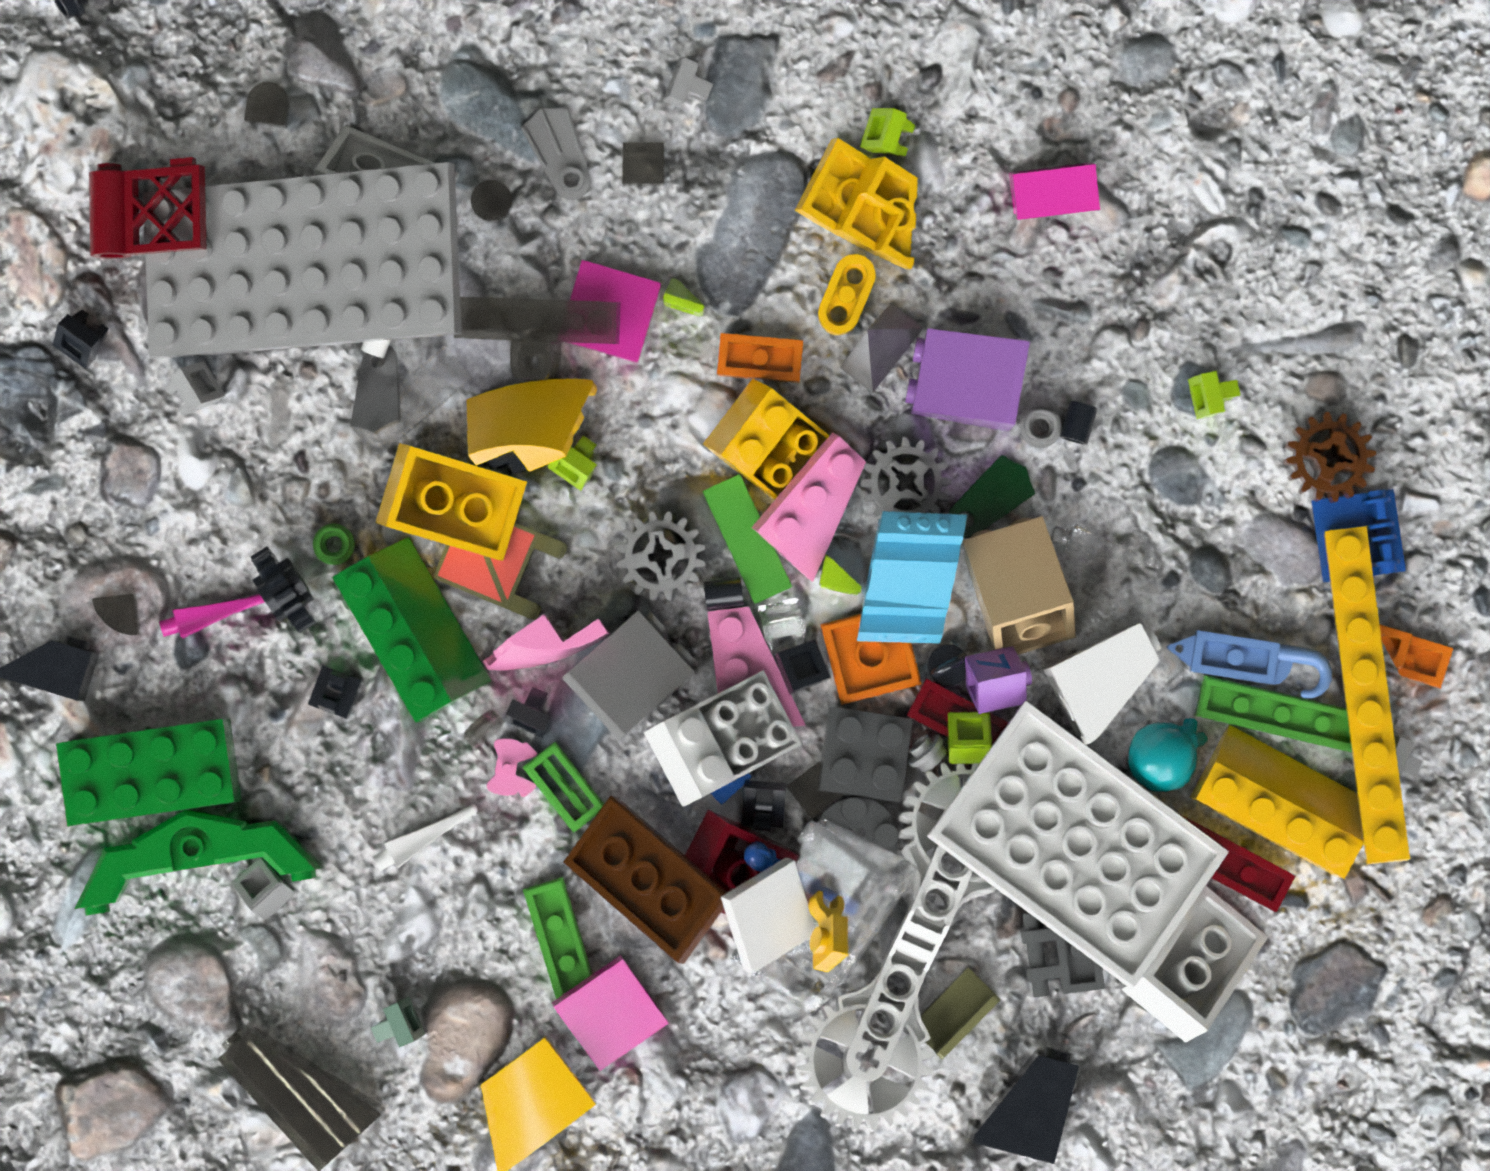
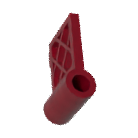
(116, 206)

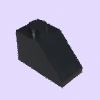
(56, 668)

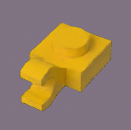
(830, 938)

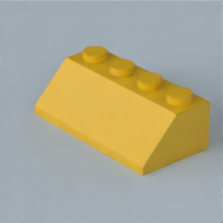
(1282, 801)

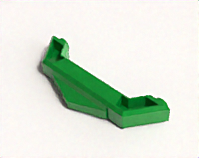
(191, 842)

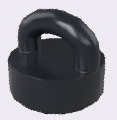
(947, 665)

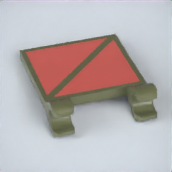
(497, 579)

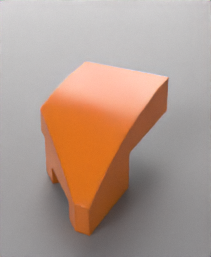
(1417, 657)

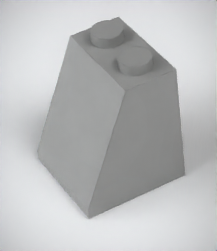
(630, 674)

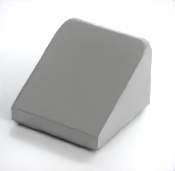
(262, 888)

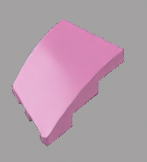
(543, 644)

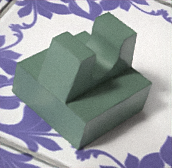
(400, 1022)

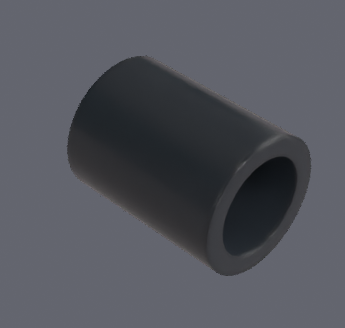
(1078, 422)
(723, 593)

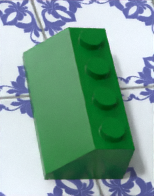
(412, 629)

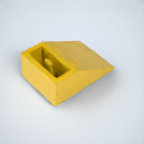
(765, 438)

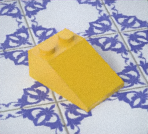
(451, 502)

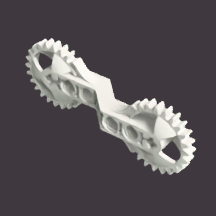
(908, 958)

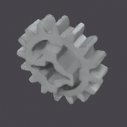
(886, 464)
(641, 559)

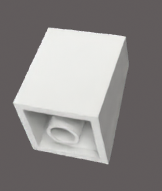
(1102, 678)

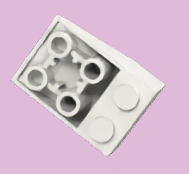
(722, 738)

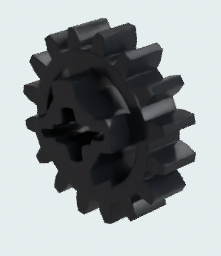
(283, 589)

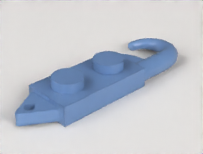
(1250, 659)

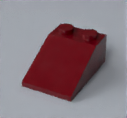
(721, 846)

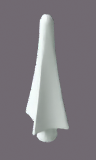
(406, 846)

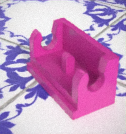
(1054, 191)

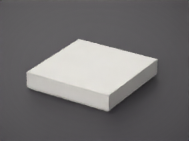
(768, 915)

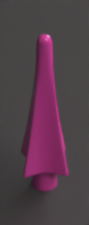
(192, 619)

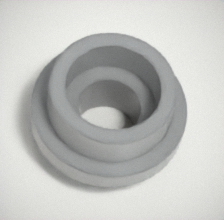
(1049, 417)
(926, 752)

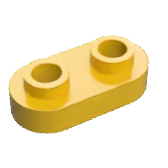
(846, 295)

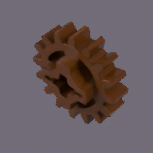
(1335, 440)

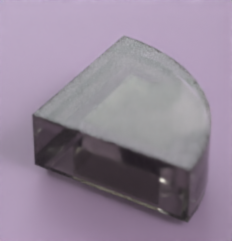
(119, 613)

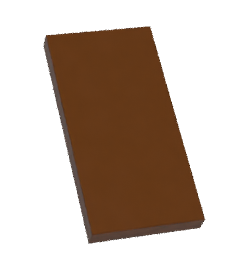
(647, 879)

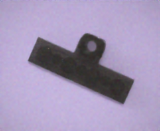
(539, 328)

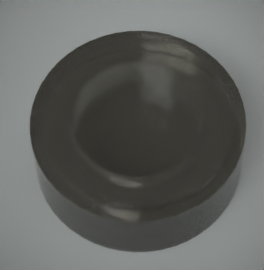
(491, 201)
(483, 728)

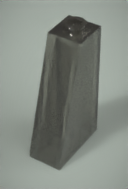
(300, 1097)

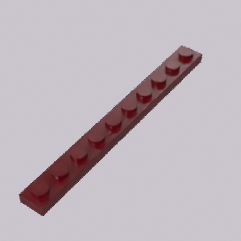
(1239, 870)

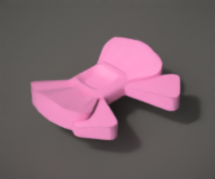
(505, 780)

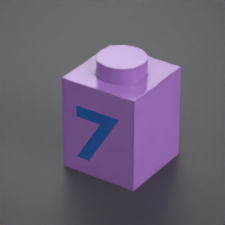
(997, 679)

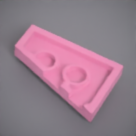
(812, 505)
(743, 652)

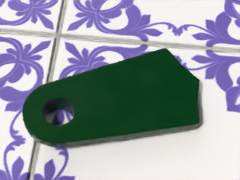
(994, 494)

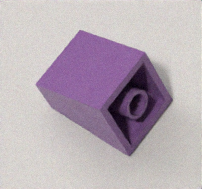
(968, 378)

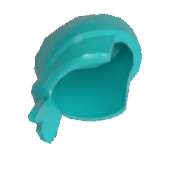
(1165, 754)

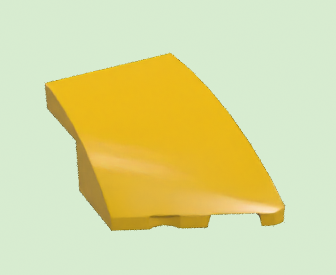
(863, 202)
(527, 418)
(531, 1102)

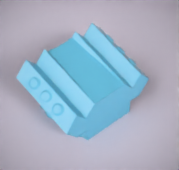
(911, 577)

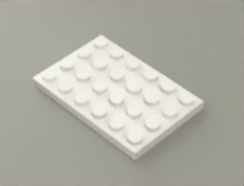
(1078, 844)

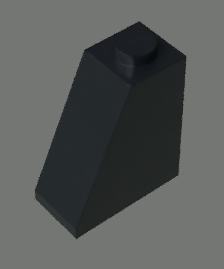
(1031, 1108)

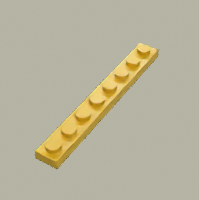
(1366, 695)

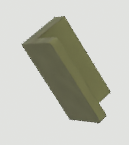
(957, 1011)

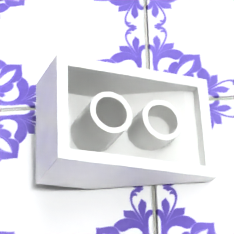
(1198, 966)

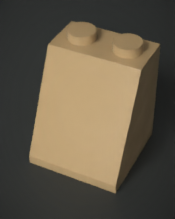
(1020, 586)

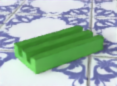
(542, 758)

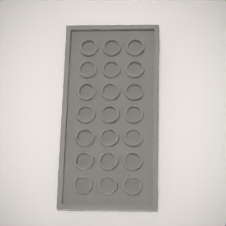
(309, 263)

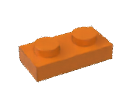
(760, 358)

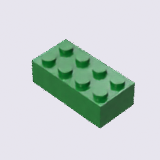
(148, 772)

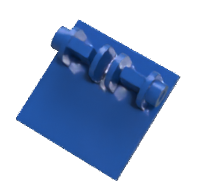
(1370, 509)

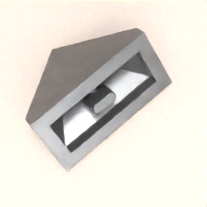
(881, 347)

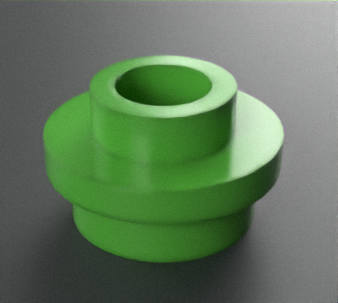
(320, 544)

